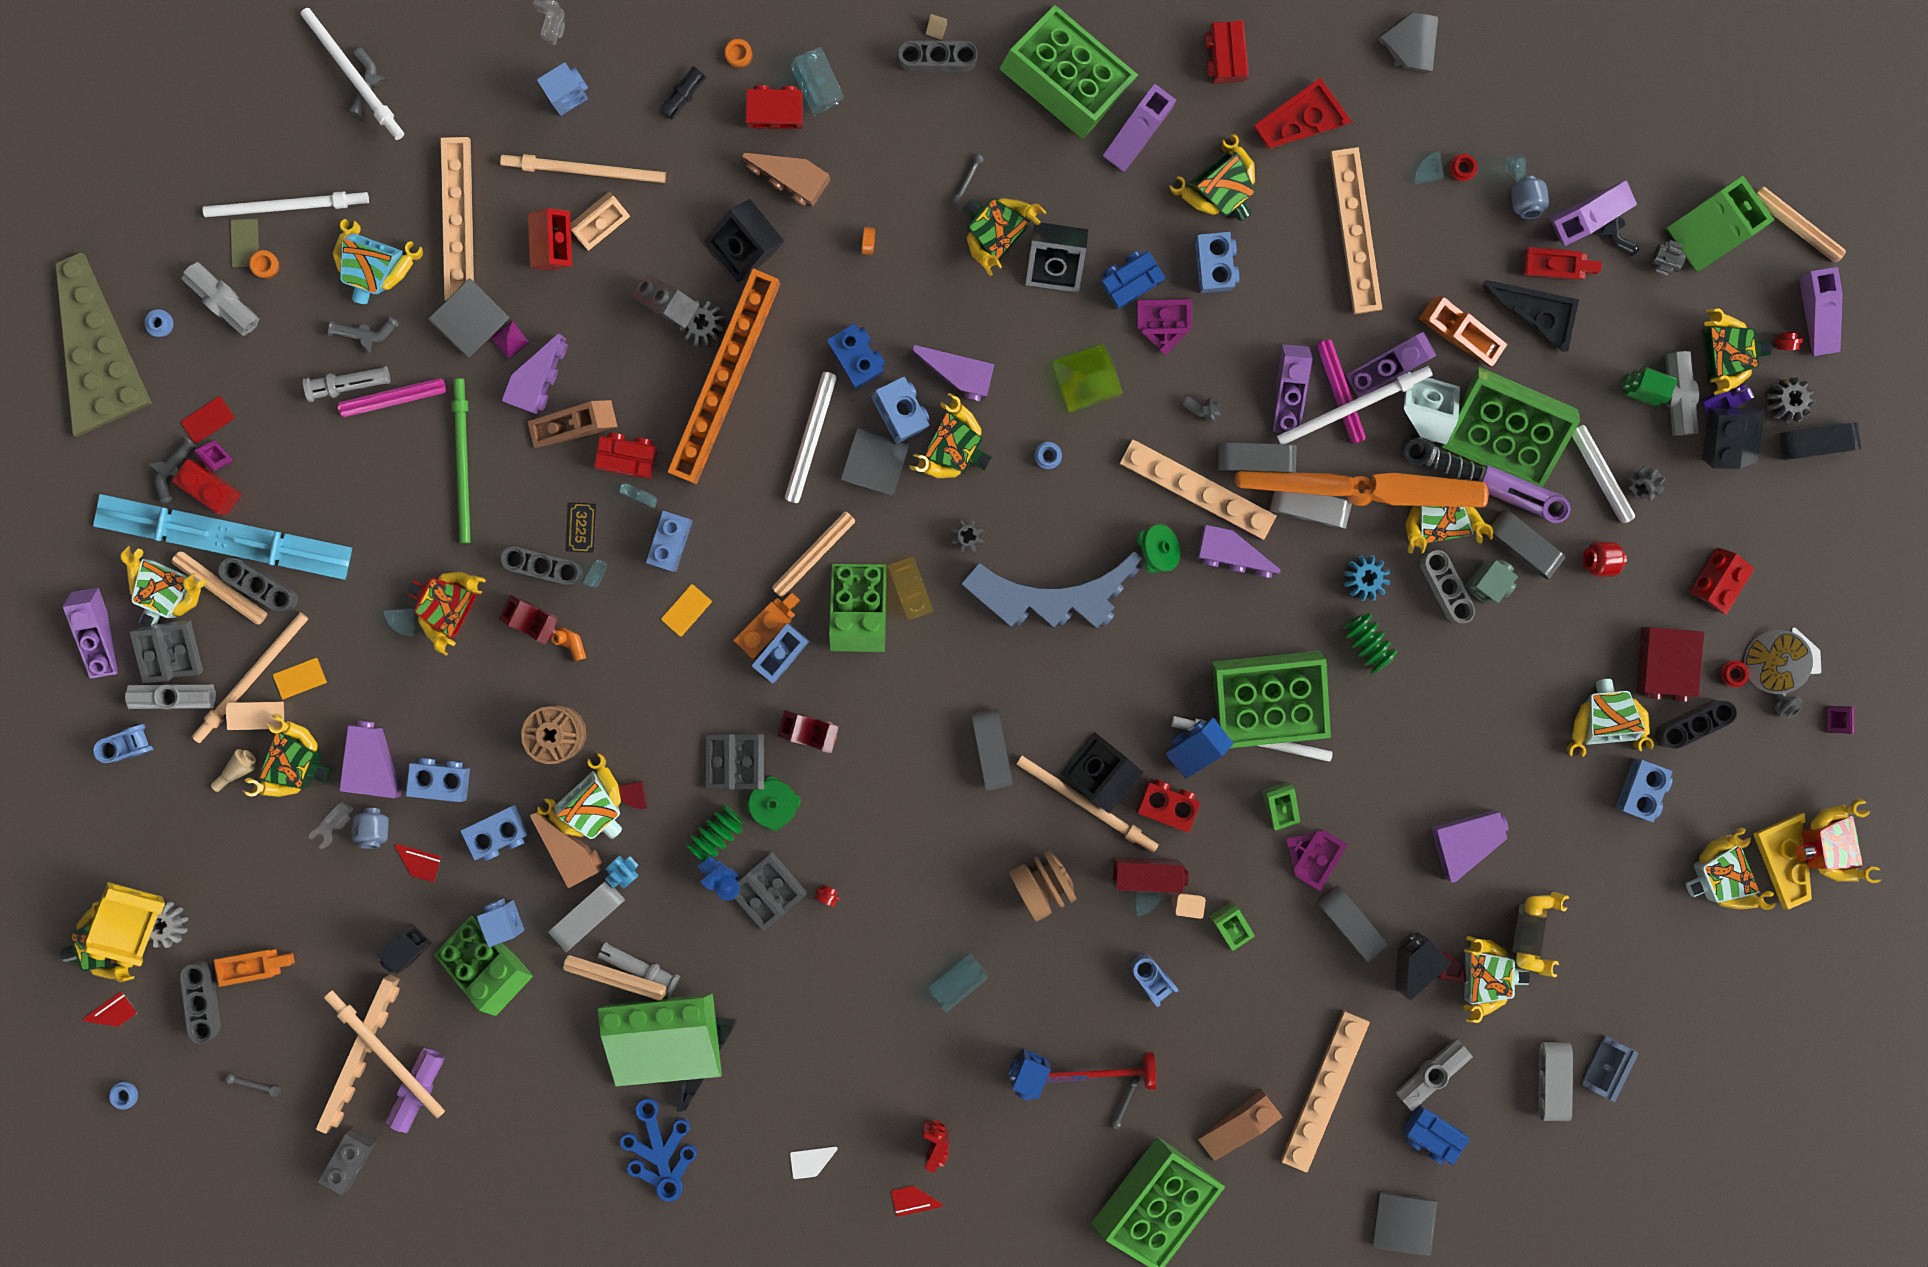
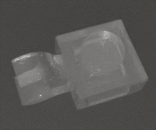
(336, 819)

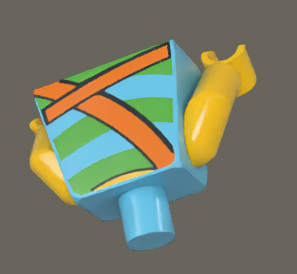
(370, 264)

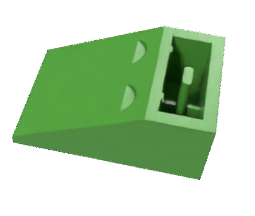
(1720, 223)
(858, 608)
(483, 973)

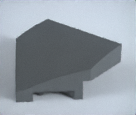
(1412, 41)

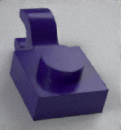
(1737, 396)

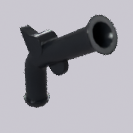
(1612, 230)

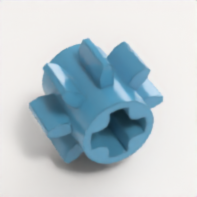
(621, 872)

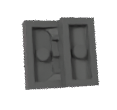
(468, 318)
(875, 462)
(166, 651)
(734, 762)
(769, 891)
(1405, 1223)

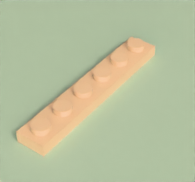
(457, 212)
(1356, 230)
(1197, 489)
(354, 1064)
(1325, 1091)

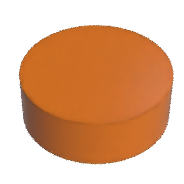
(738, 53)
(868, 241)
(264, 264)

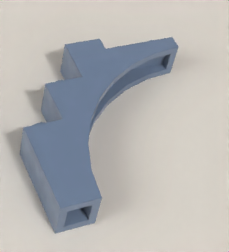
(1053, 605)

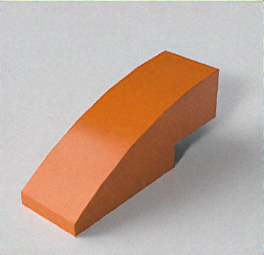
(1462, 330)

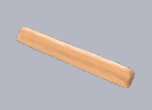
(1800, 225)
(813, 554)
(220, 588)
(614, 978)

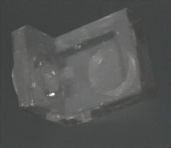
(553, 25)

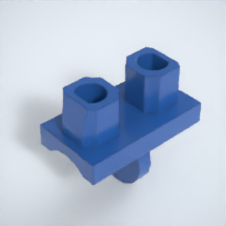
(720, 879)

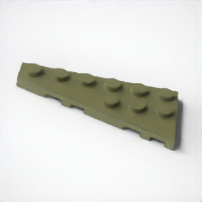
(98, 364)

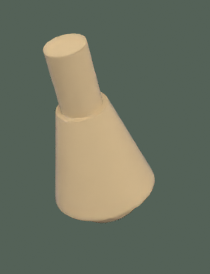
(239, 765)

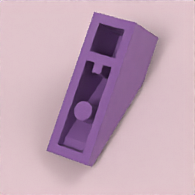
(962, 373)

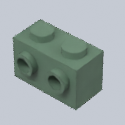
(1492, 581)

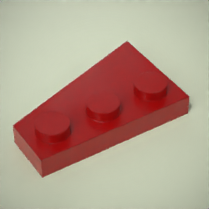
(1302, 116)

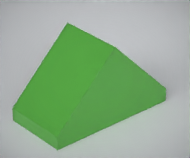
(1281, 805)
(1232, 925)

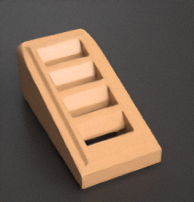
(1188, 905)

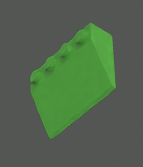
(1068, 71)
(1511, 427)
(1272, 698)
(661, 1039)
(1157, 1205)

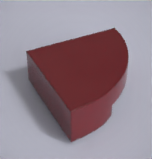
(633, 795)
(1454, 972)

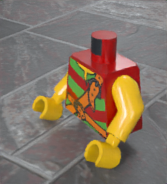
(444, 605)
(1833, 844)

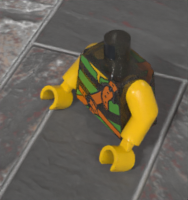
(1530, 932)

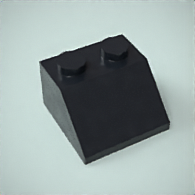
(743, 239)
(1057, 257)
(1733, 436)
(1102, 772)
(1418, 964)

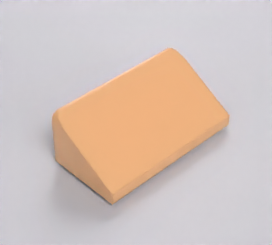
(599, 221)
(252, 714)

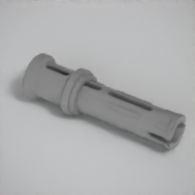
(333, 385)
(639, 968)

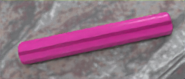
(1340, 389)
(391, 397)

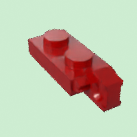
(1558, 264)

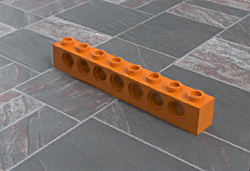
(724, 376)

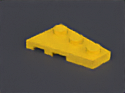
(1786, 871)

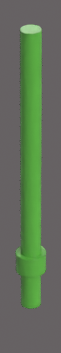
(460, 407)

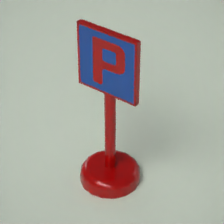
(1148, 1071)

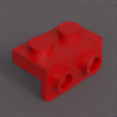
(1722, 579)
(937, 1151)

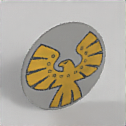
(1778, 661)

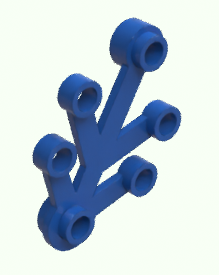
(659, 1154)

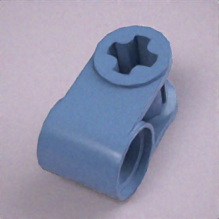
(127, 744)
(1155, 981)

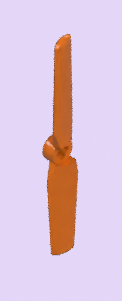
(1383, 488)

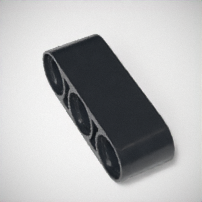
(1820, 441)
(1708, 724)

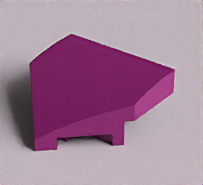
(1164, 320)
(1315, 856)

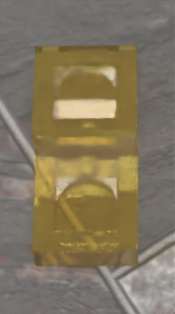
(910, 588)

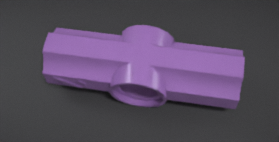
(408, 1104)

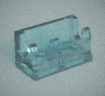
(817, 80)
(958, 982)

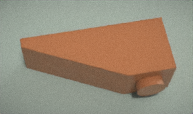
(572, 423)
(568, 852)
(1240, 1125)

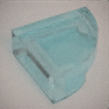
(1516, 167)
(1430, 169)
(638, 494)
(595, 574)
(401, 621)
(1147, 901)

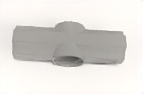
(220, 298)
(1685, 394)
(185, 696)
(1420, 1087)

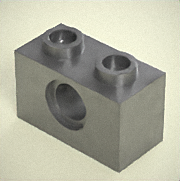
(665, 300)
(347, 1161)

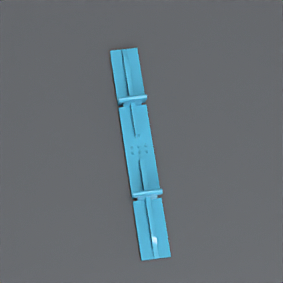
(222, 536)

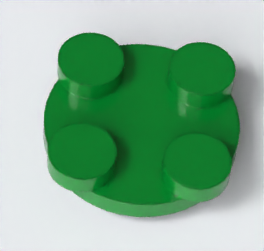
(1159, 548)
(773, 804)

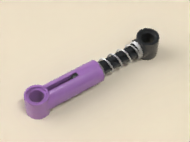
(1499, 483)

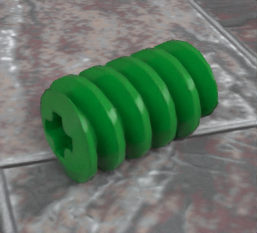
(1370, 642)
(716, 833)

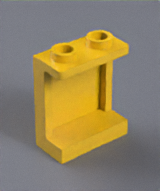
(122, 924)

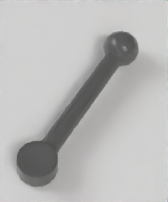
(978, 159)
(273, 1091)
(1116, 1123)

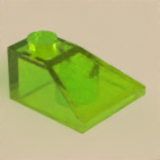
(1087, 378)

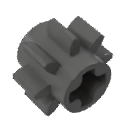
(1668, 257)
(1647, 483)
(964, 529)

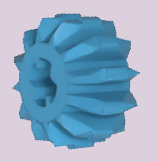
(1374, 583)

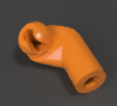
(569, 640)

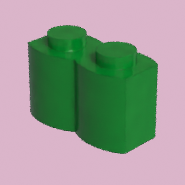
(1649, 386)

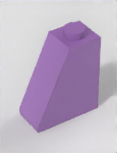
(368, 763)
(1468, 841)

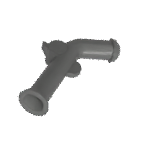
(369, 77)
(363, 332)
(170, 467)

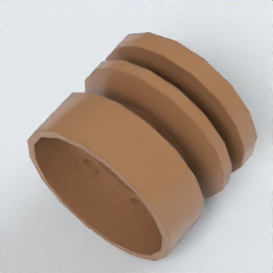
(569, 735)
(1043, 885)

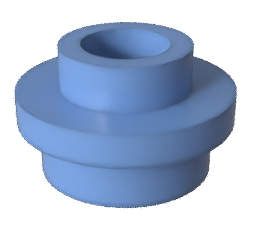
(164, 329)
(1048, 446)
(116, 1098)

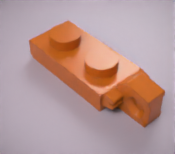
(767, 625)
(250, 966)

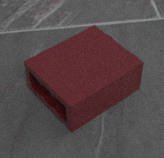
(1670, 663)
(1149, 875)

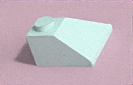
(1433, 408)

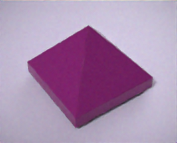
(510, 339)
(213, 456)
(1840, 719)

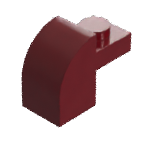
(529, 619)
(808, 731)

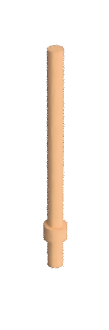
(530, 163)
(215, 717)
(1132, 833)
(347, 1014)

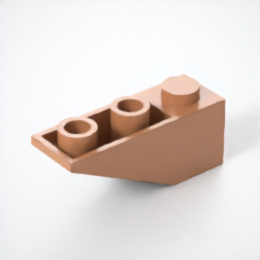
(794, 174)

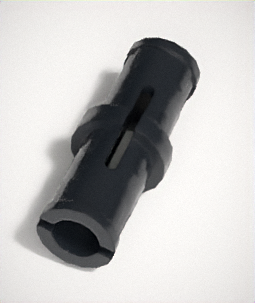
(682, 92)

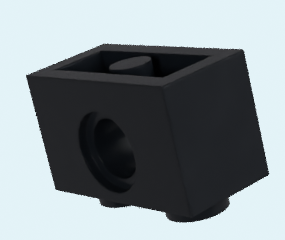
(403, 949)

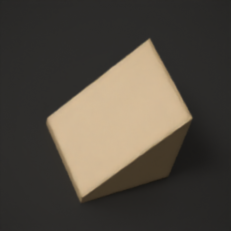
(936, 27)

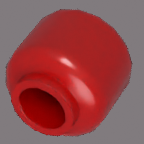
(1604, 559)

